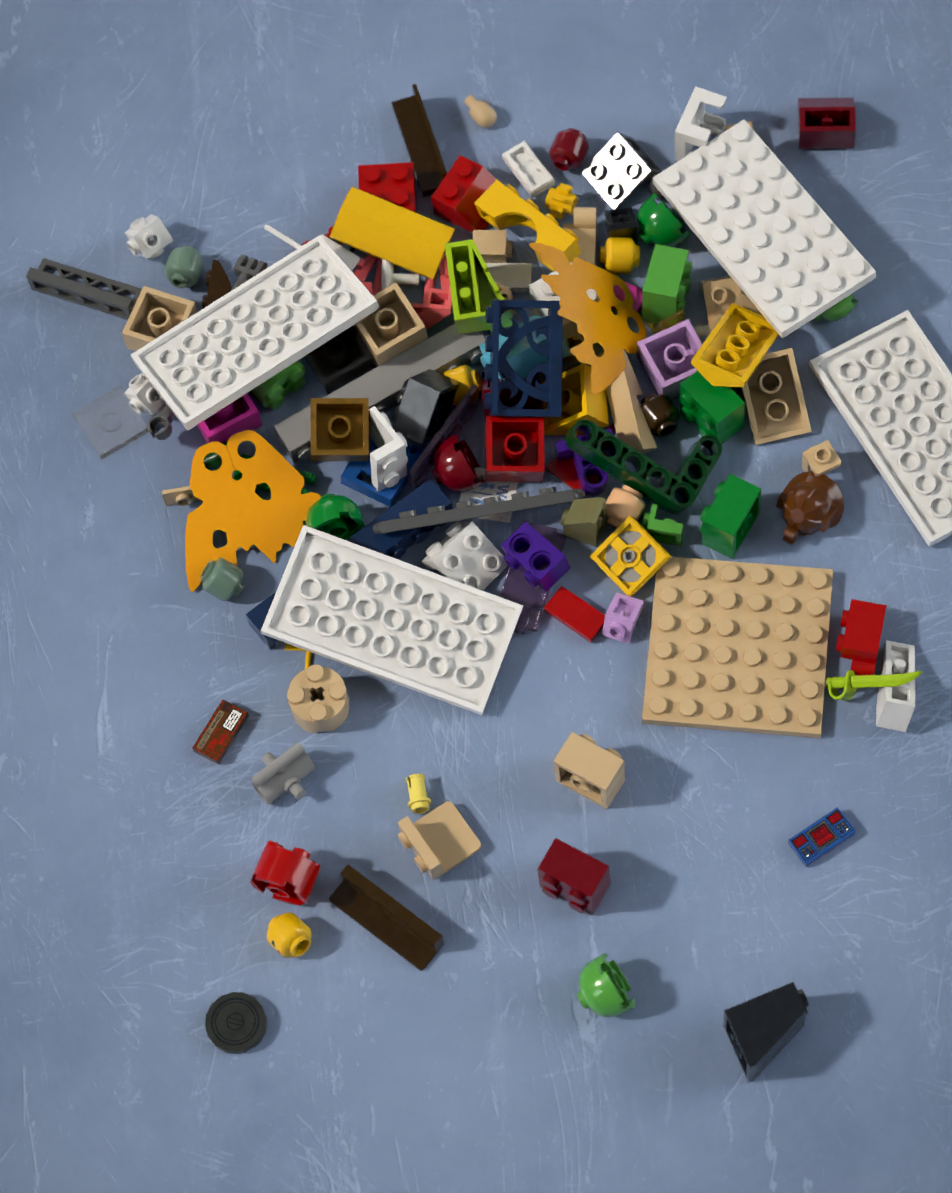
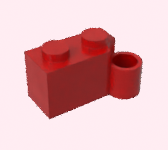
(862, 635)

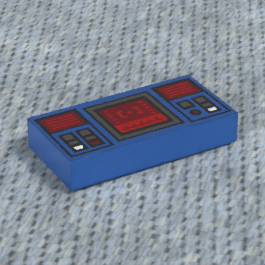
(821, 837)

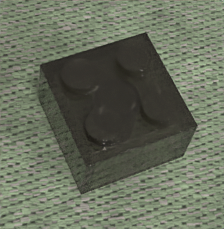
(340, 360)

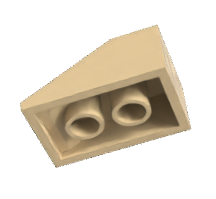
(775, 399)

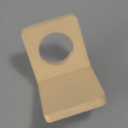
(180, 496)

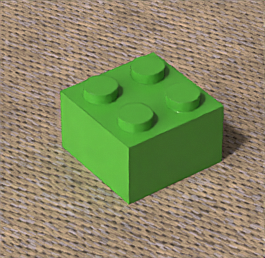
(666, 283)

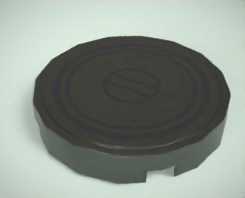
(235, 1022)

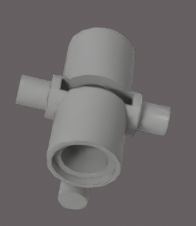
(283, 774)

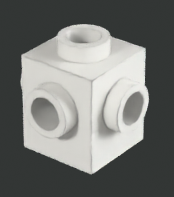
(148, 237)
(144, 396)

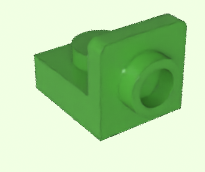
(663, 531)

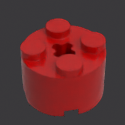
(285, 873)

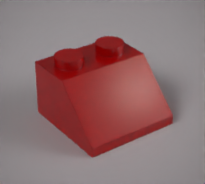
(459, 191)

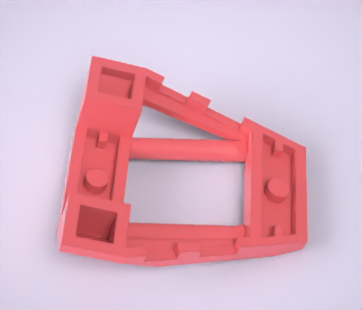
(435, 302)

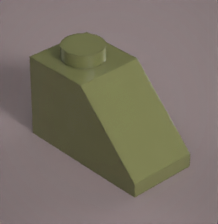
(585, 520)

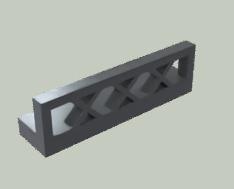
(83, 294)

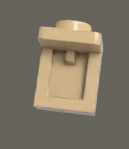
(820, 459)

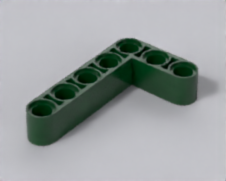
(645, 467)

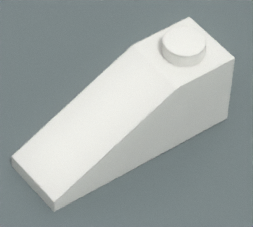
(896, 703)

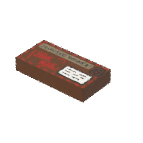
(220, 731)

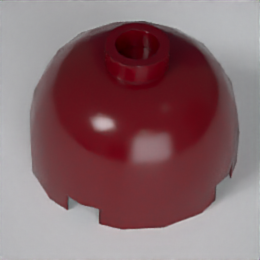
(456, 465)

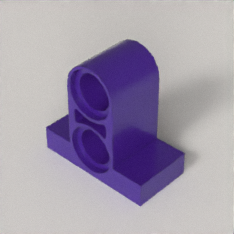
(583, 467)

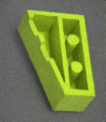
(471, 287)

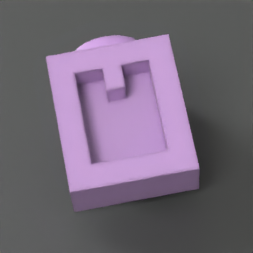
(622, 617)

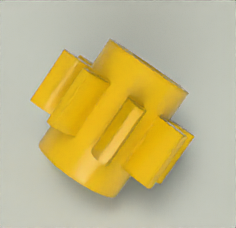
(561, 201)

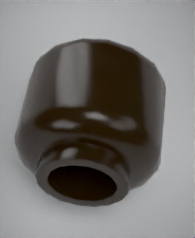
(660, 414)

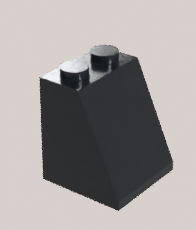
(765, 1026)

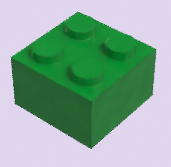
(711, 408)
(730, 515)

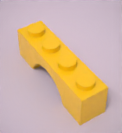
(505, 208)

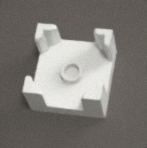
(697, 124)

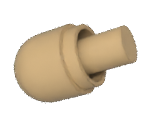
(481, 112)

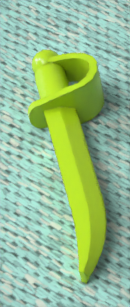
(851, 683)

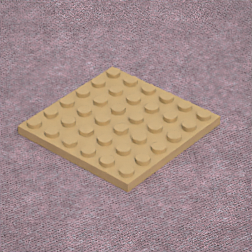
(738, 647)

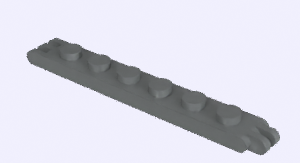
(466, 510)

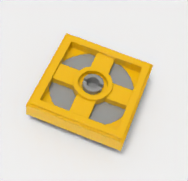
(630, 556)

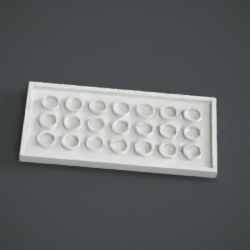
(764, 228)
(254, 332)
(900, 410)
(392, 619)

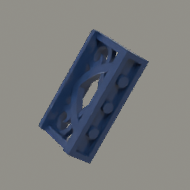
(551, 389)

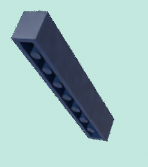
(390, 544)

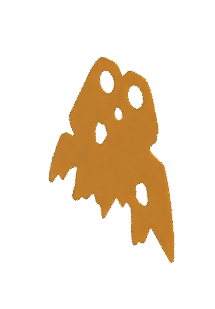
(593, 318)
(236, 507)

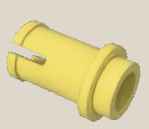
(419, 801)

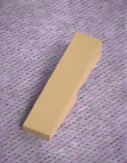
(626, 411)

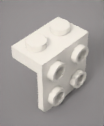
(390, 458)
(466, 556)

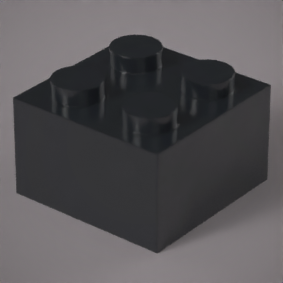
(424, 405)

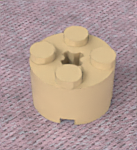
(313, 684)

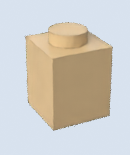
(493, 245)

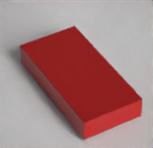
(575, 614)

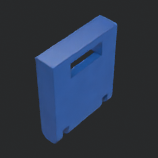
(353, 476)

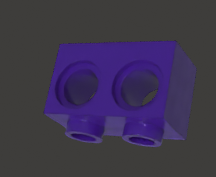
(538, 554)

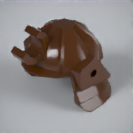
(810, 505)

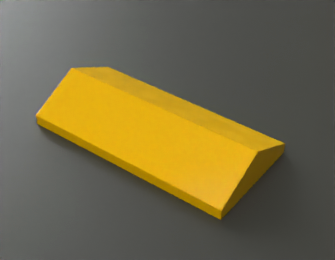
(391, 233)
(734, 347)

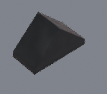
(621, 223)

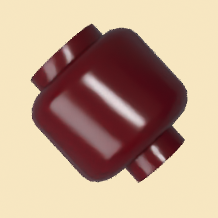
(569, 149)

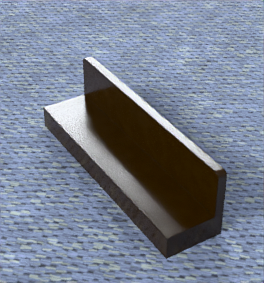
(420, 142)
(386, 918)

